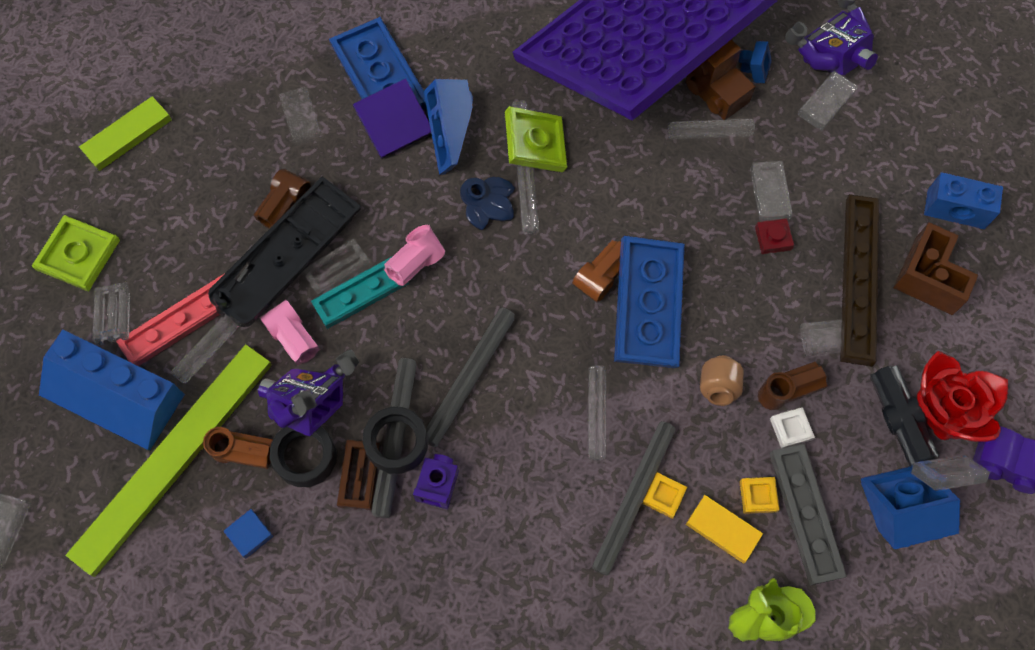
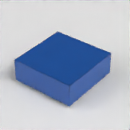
(248, 533)

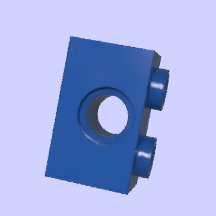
(963, 200)

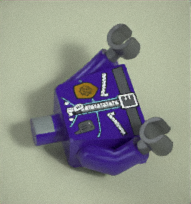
(838, 43)
(305, 397)

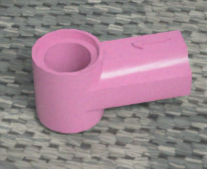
(420, 251)
(287, 328)

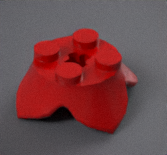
(960, 402)

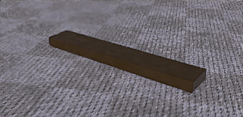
(860, 281)

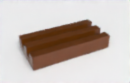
(356, 503)

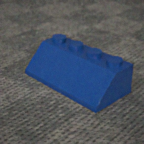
(108, 390)

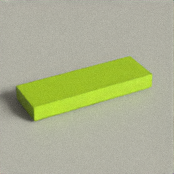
(125, 133)

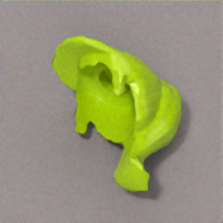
(767, 601)

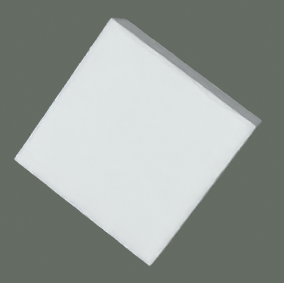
(792, 428)

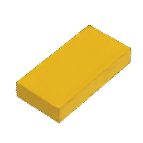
(724, 529)

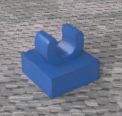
(756, 62)

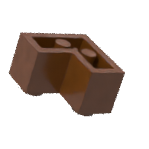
(721, 83)
(931, 276)

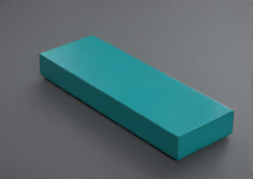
(355, 295)

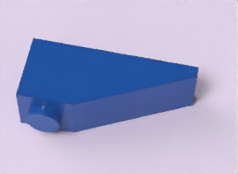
(448, 113)

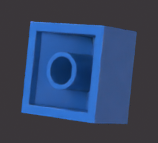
(909, 509)

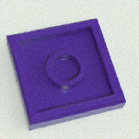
(392, 118)

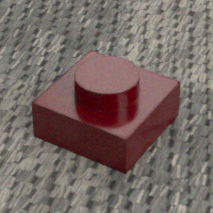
(774, 236)

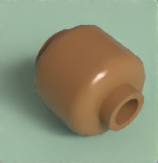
(721, 380)

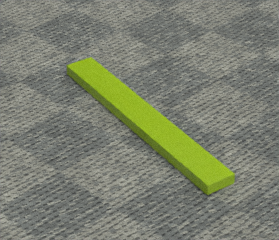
(167, 462)

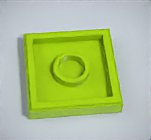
(535, 139)
(76, 253)

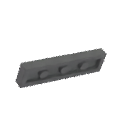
(807, 515)

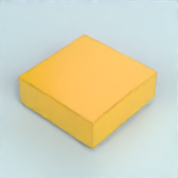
(664, 495)
(759, 495)

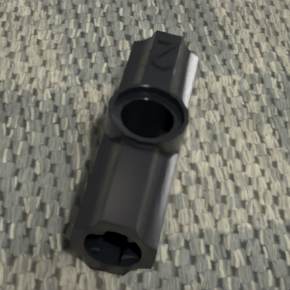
(903, 415)

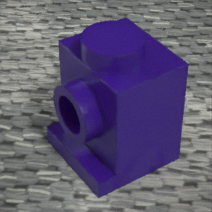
(438, 493)

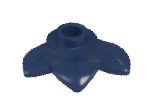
(490, 204)

